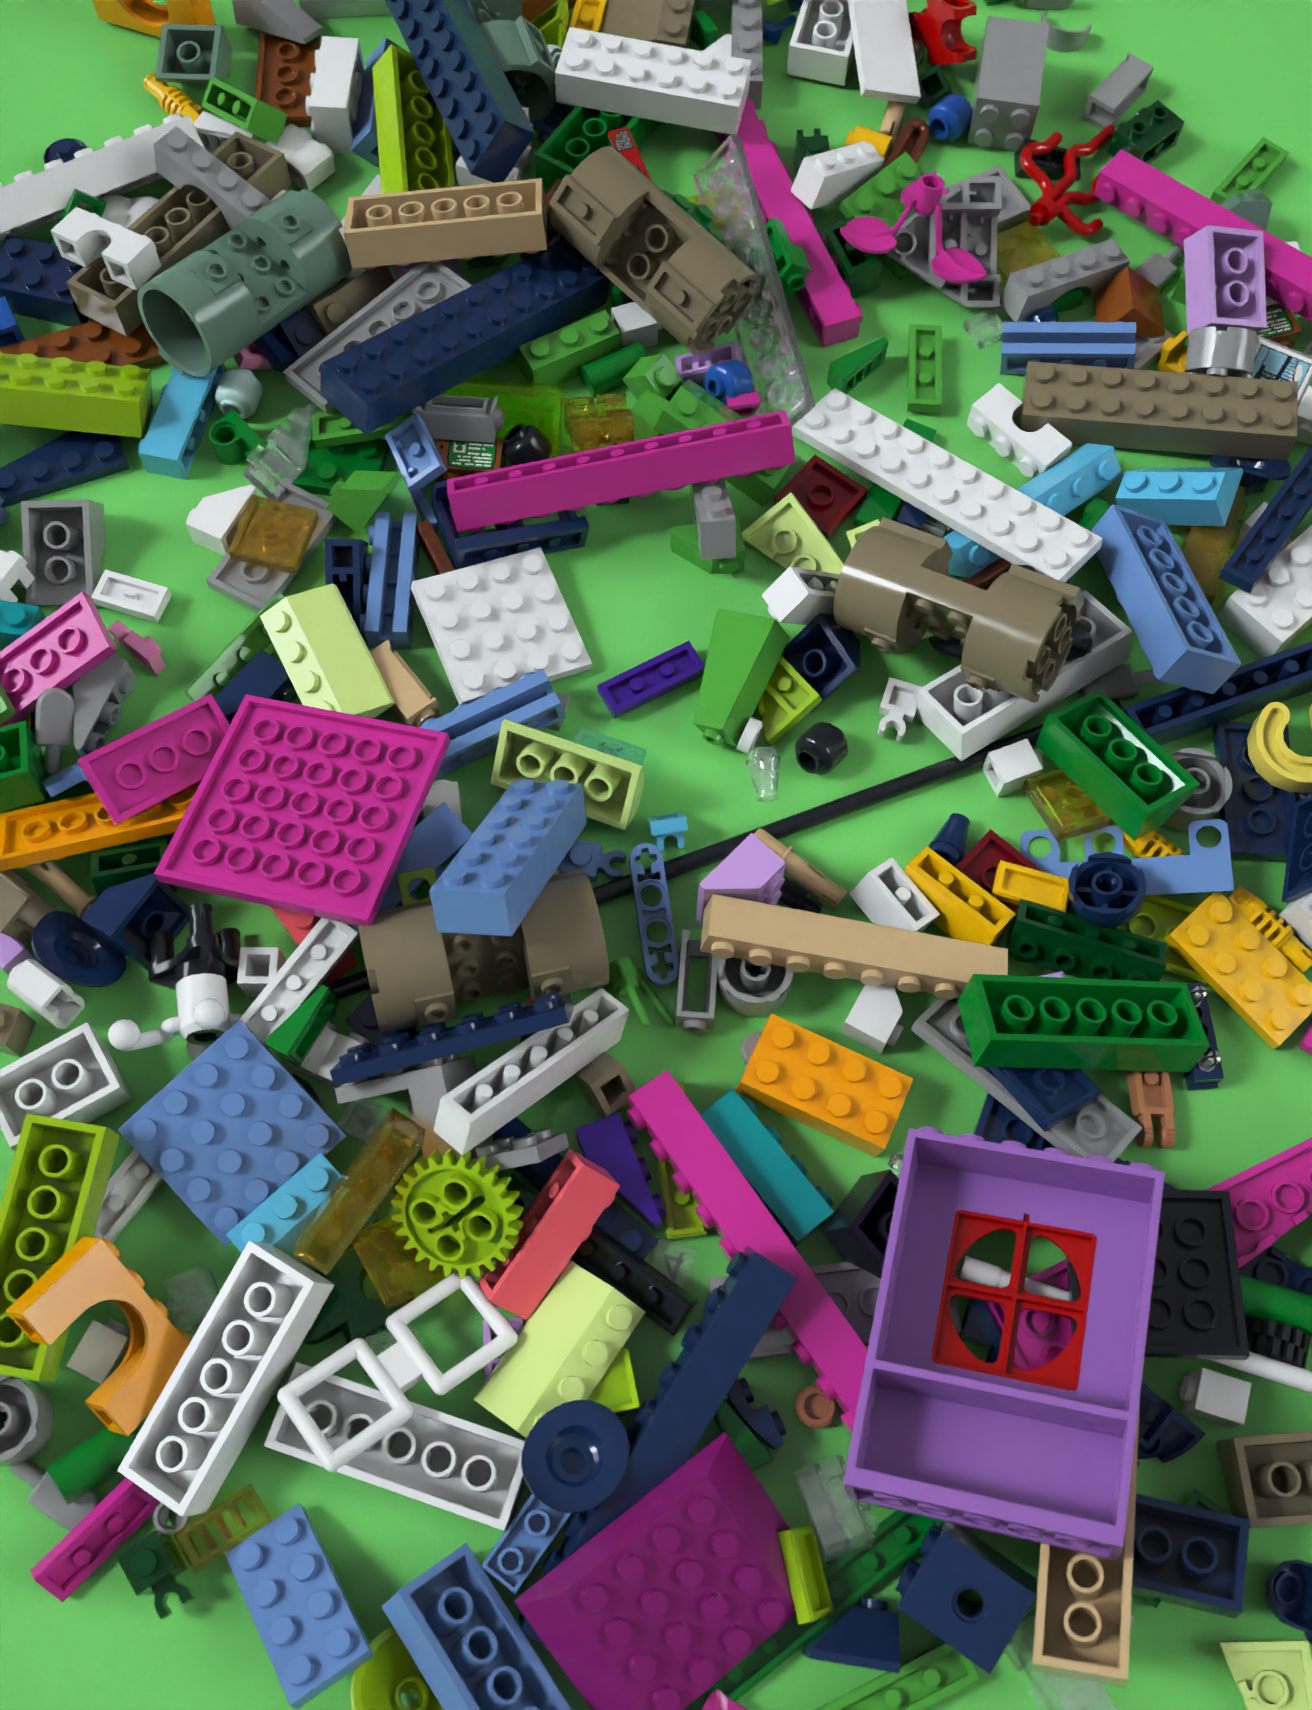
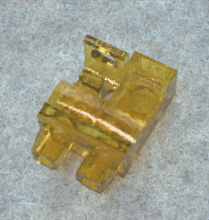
(593, 426)

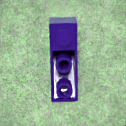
(610, 1146)

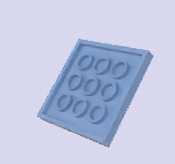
(231, 1130)

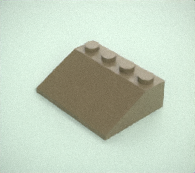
(651, 20)

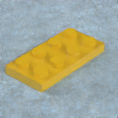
(1243, 968)

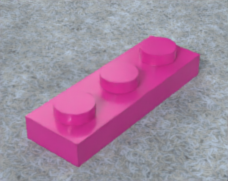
(94, 1539)

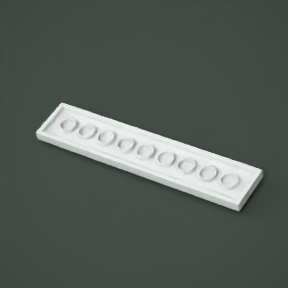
(947, 487)

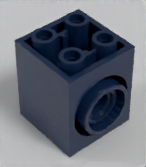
(961, 1561)

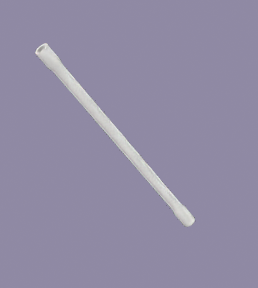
(1256, 1364)

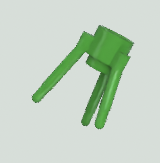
(626, 980)

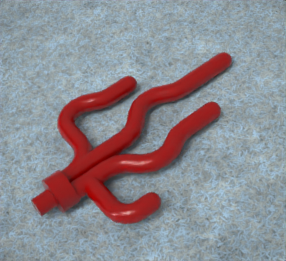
(1052, 201)

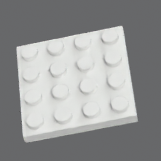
(500, 624)

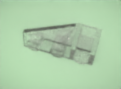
(285, 457)

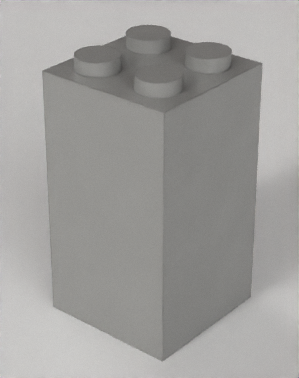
(1007, 83)

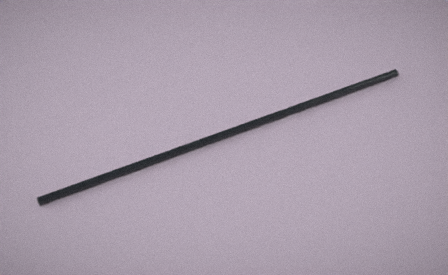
(778, 829)

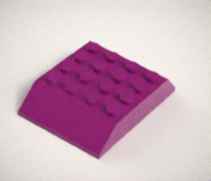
(668, 1589)

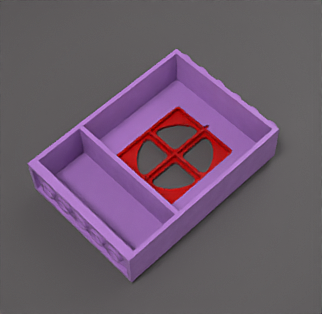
(989, 1442)

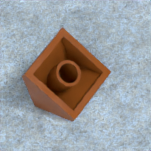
(1131, 299)

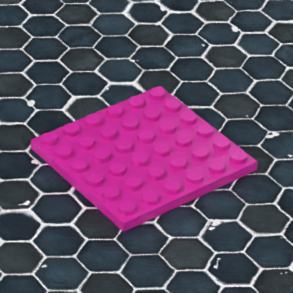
(305, 810)

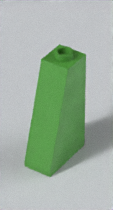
(736, 673)

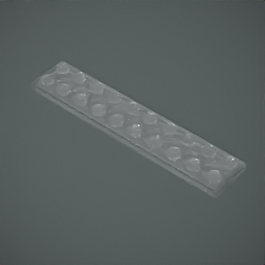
(766, 328)

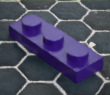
(651, 679)

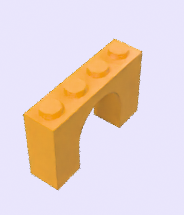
(149, 16)
(92, 1275)

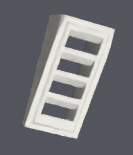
(215, 131)

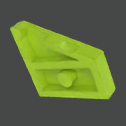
(785, 701)

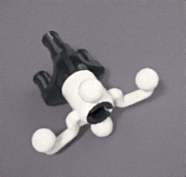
(200, 982)

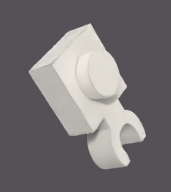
(898, 705)

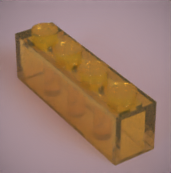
(1208, 548)
(359, 1191)

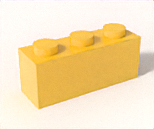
(963, 906)

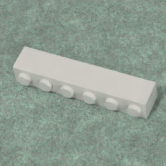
(529, 1072)

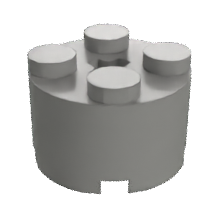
(1221, 352)
(1213, 789)
(752, 994)
(28, 1421)

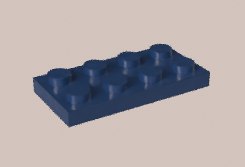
(1256, 812)

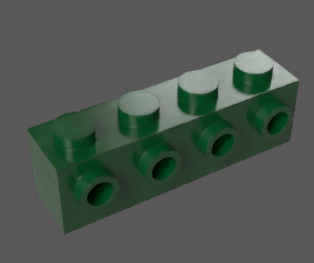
(1081, 949)

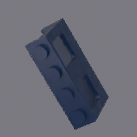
(510, 539)

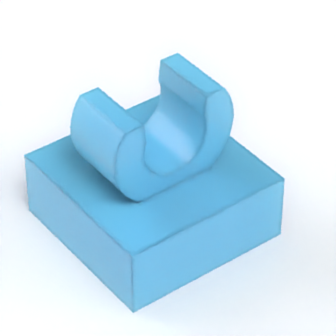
(668, 825)

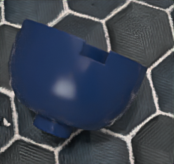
(1107, 890)

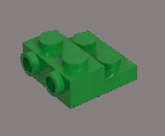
(789, 258)

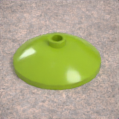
(389, 1674)

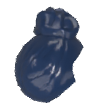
(1290, 1595)

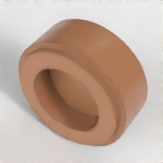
(813, 1408)

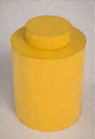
(882, 142)

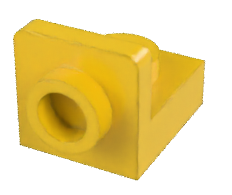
(1173, 354)

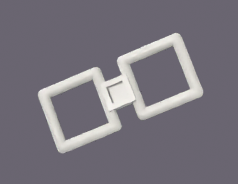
(395, 1370)

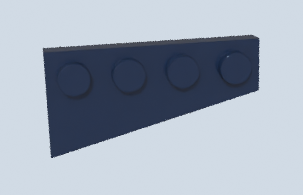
(61, 465)

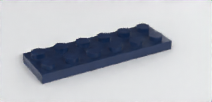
(441, 1041)

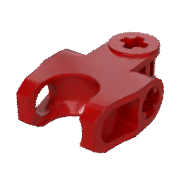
(940, 30)

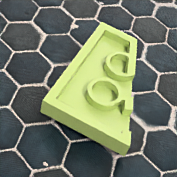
(793, 538)
(1271, 1673)

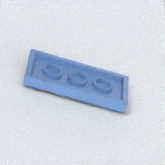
(298, 1606)

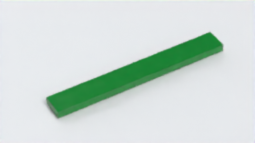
(847, 1583)

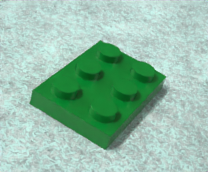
(328, 464)

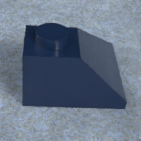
(824, 655)
(134, 910)
(860, 1638)

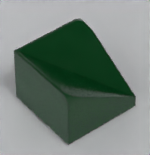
(933, 86)

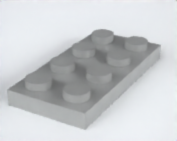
(256, 584)

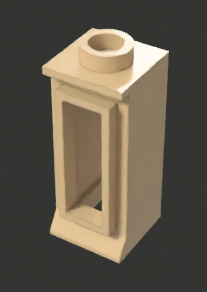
(411, 698)

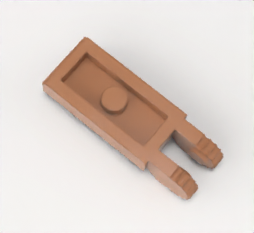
(1152, 1098)

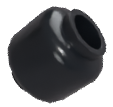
(526, 445)
(821, 748)

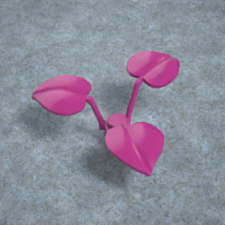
(924, 197)

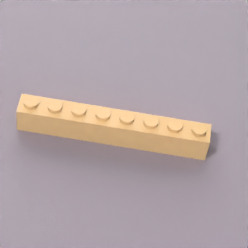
(845, 947)

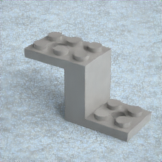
(427, 1085)

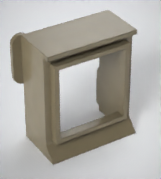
(20, 906)

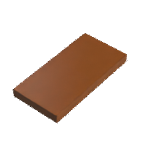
(285, 75)

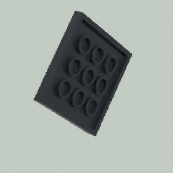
(1195, 1281)

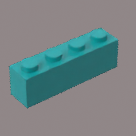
(768, 1168)

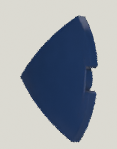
(1163, 1429)

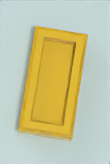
(1019, 882)

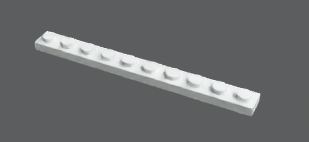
(285, 993)

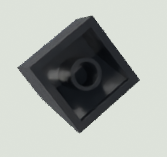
(864, 1220)

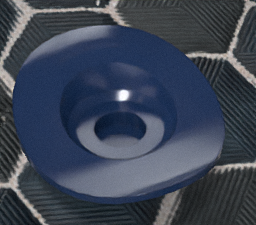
(1255, 471)
(75, 951)
(575, 1456)

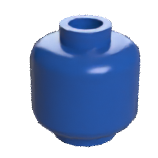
(950, 118)
(728, 380)

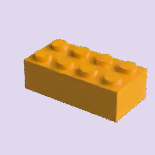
(824, 1085)

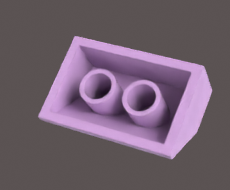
(1225, 279)
(746, 873)

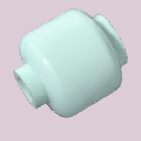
(239, 392)

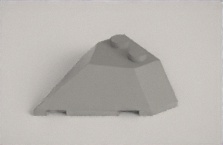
(967, 223)

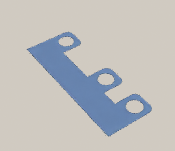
(1194, 873)

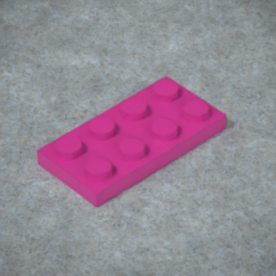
(54, 654)
(156, 760)

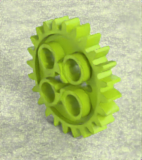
(479, 1243)

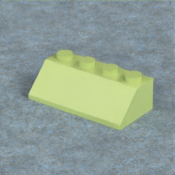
(326, 653)
(609, 783)
(560, 1349)

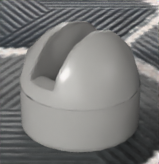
(161, 1517)

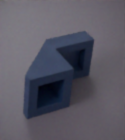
(980, 1329)

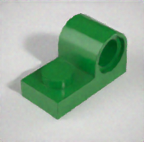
(233, 439)

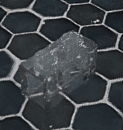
(838, 1522)

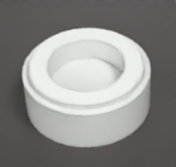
(750, 735)

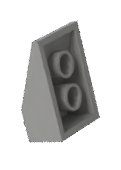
(62, 548)

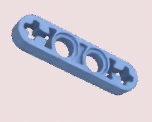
(653, 914)

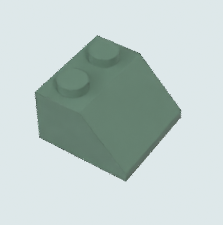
(193, 53)

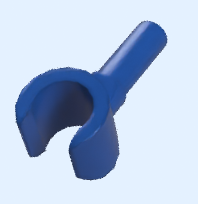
(774, 31)

